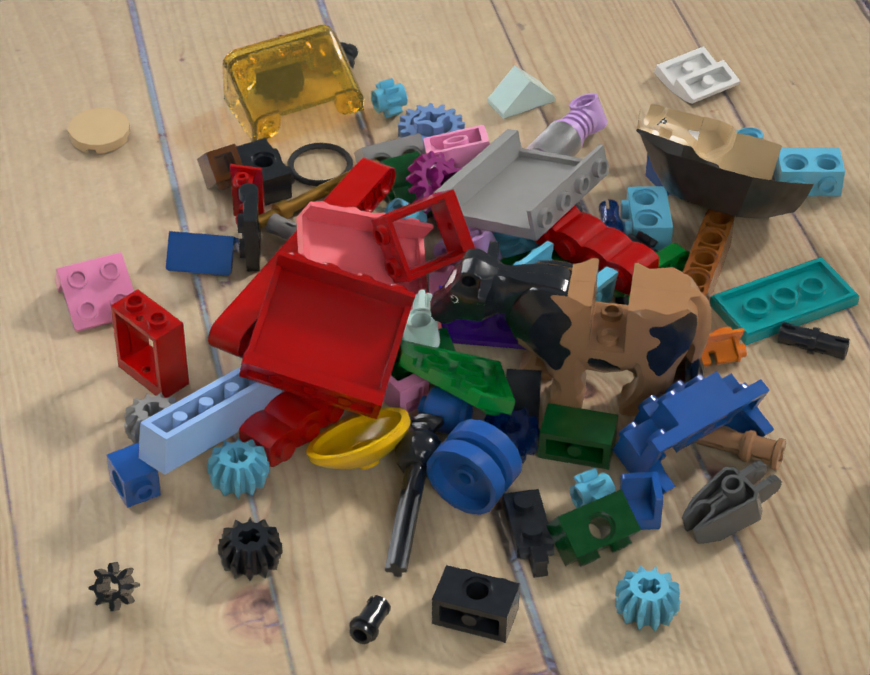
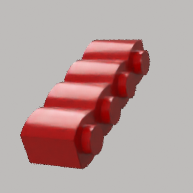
(583, 237)
(287, 424)

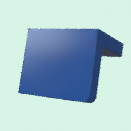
(644, 497)

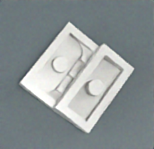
(696, 75)

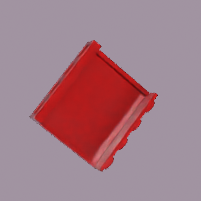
(327, 334)

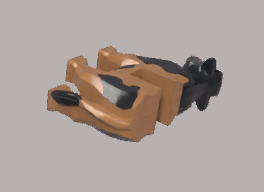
(567, 331)

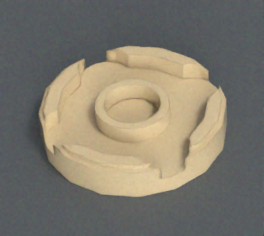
(99, 130)

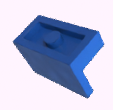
(200, 253)

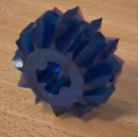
(519, 428)

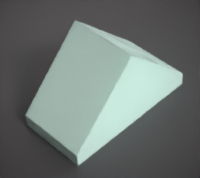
(518, 94)

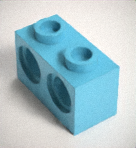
(812, 166)
(648, 212)

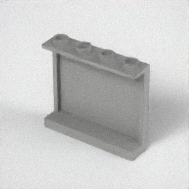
(523, 188)

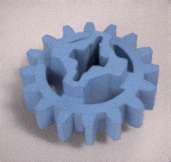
(429, 121)

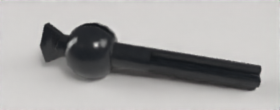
(412, 459)

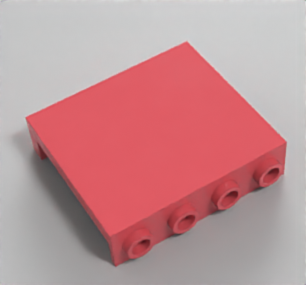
(347, 240)

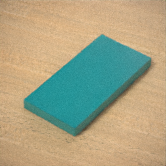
(787, 296)

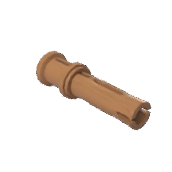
(747, 446)

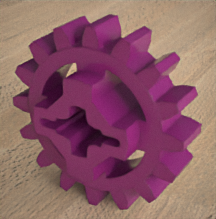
(429, 174)

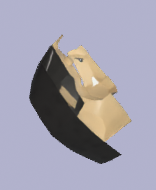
(716, 166)

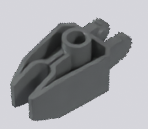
(729, 502)

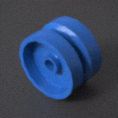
(474, 466)

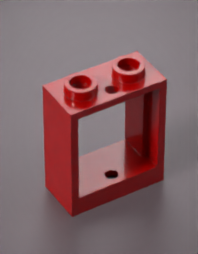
(450, 224)
(136, 321)

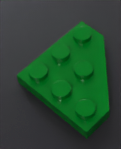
(463, 375)

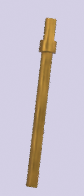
(287, 208)

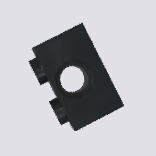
(276, 175)
(475, 603)

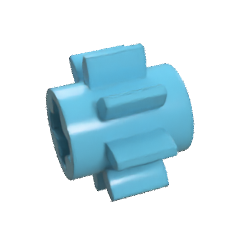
(389, 98)
(590, 487)

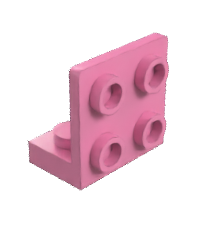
(92, 288)

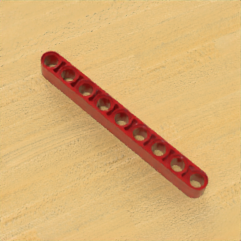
(361, 188)

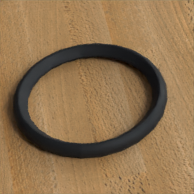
(329, 146)

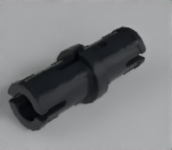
(813, 340)

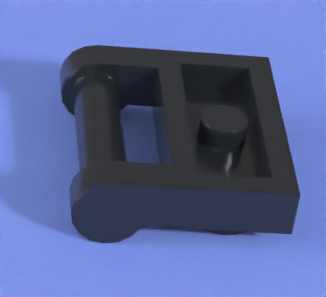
(249, 227)

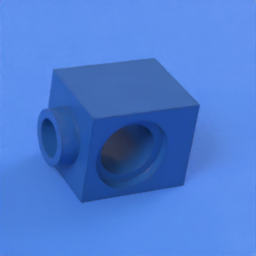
(132, 477)

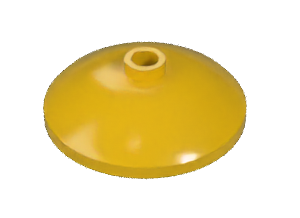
(359, 440)

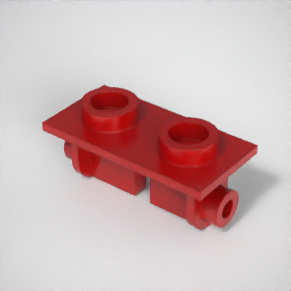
(242, 175)

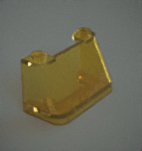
(288, 77)

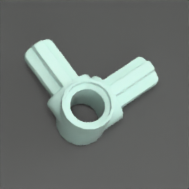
(420, 325)

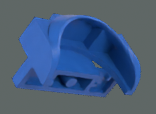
(685, 416)

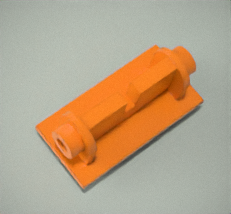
(724, 346)

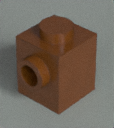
(216, 166)

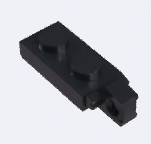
(528, 529)

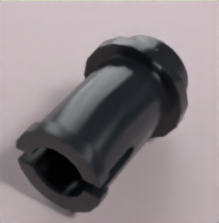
(365, 626)

